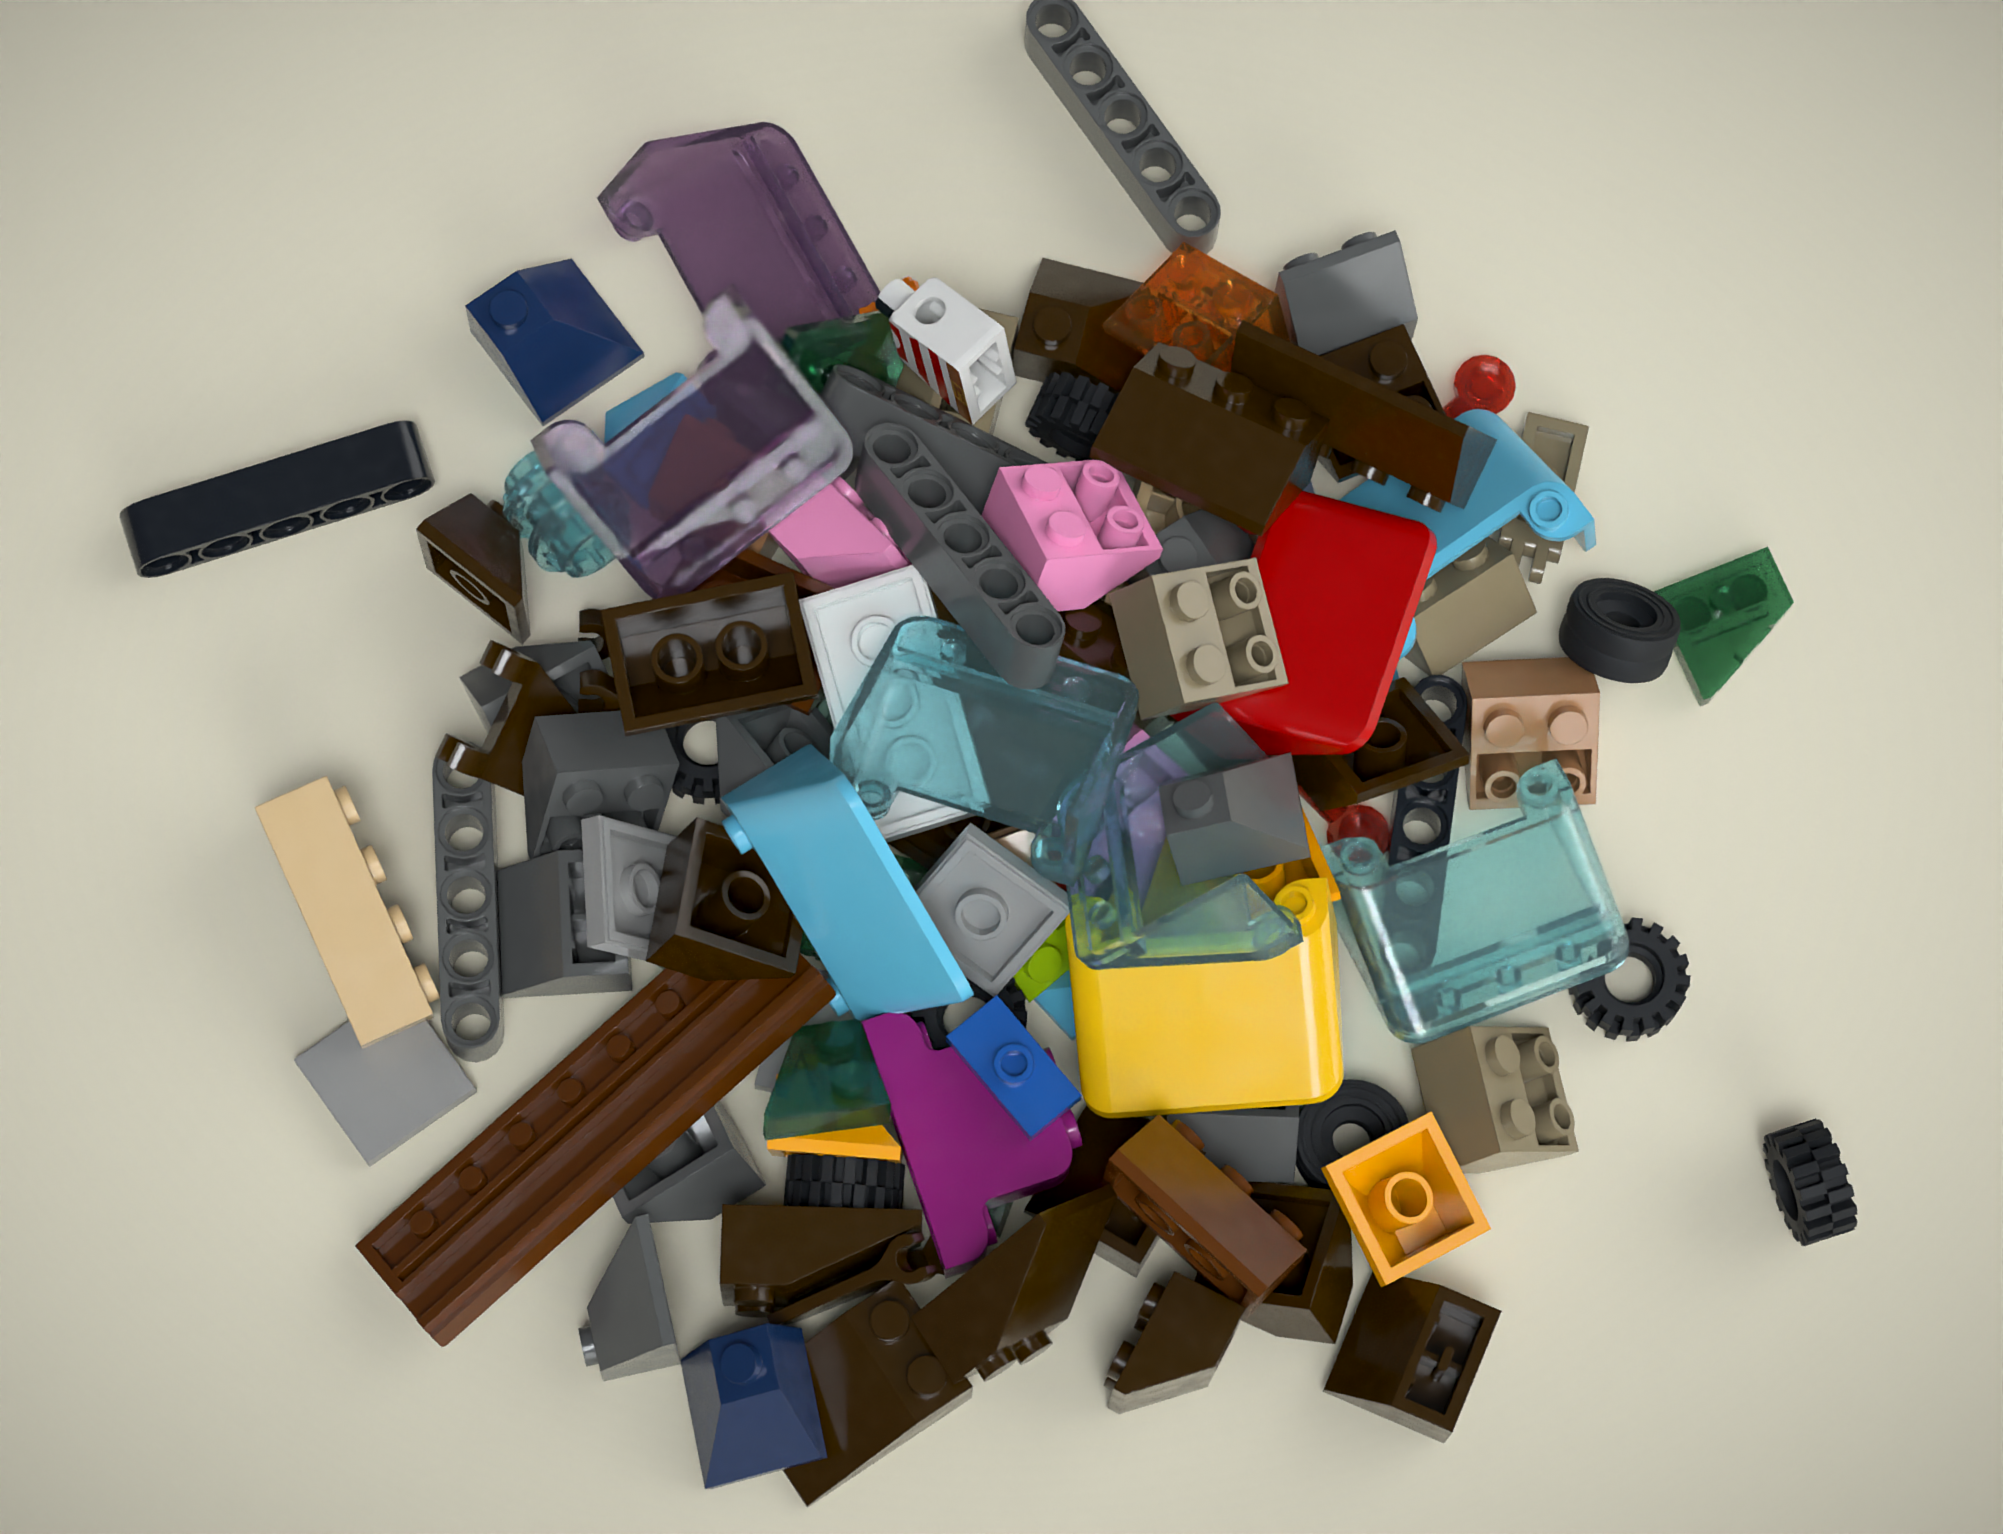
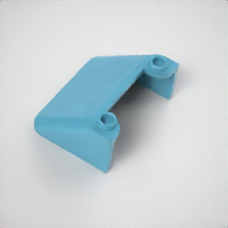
(1509, 485)
(844, 888)

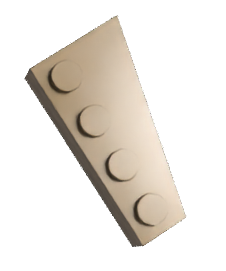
(345, 912)

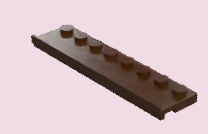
(580, 1139)

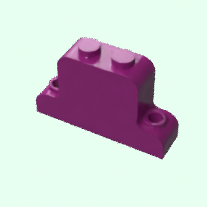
(960, 1140)

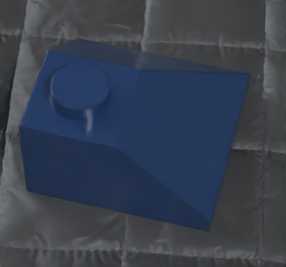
(551, 336)
(752, 1404)

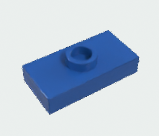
(1013, 1068)

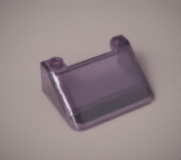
(745, 214)
(706, 461)

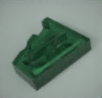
(853, 340)
(1725, 618)
(826, 1083)

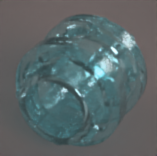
(555, 530)

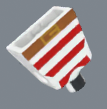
(949, 344)

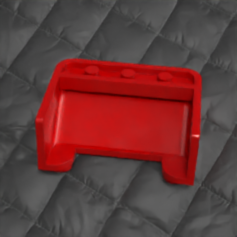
(1341, 607)

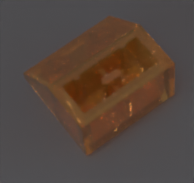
(1196, 307)

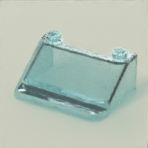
(959, 735)
(1129, 893)
(1481, 917)

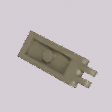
(1562, 449)

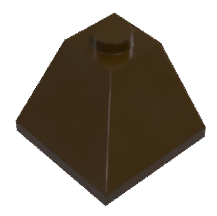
(1066, 330)
(480, 559)
(1403, 750)
(1317, 1291)

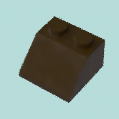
(721, 912)

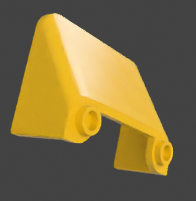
(1215, 1031)

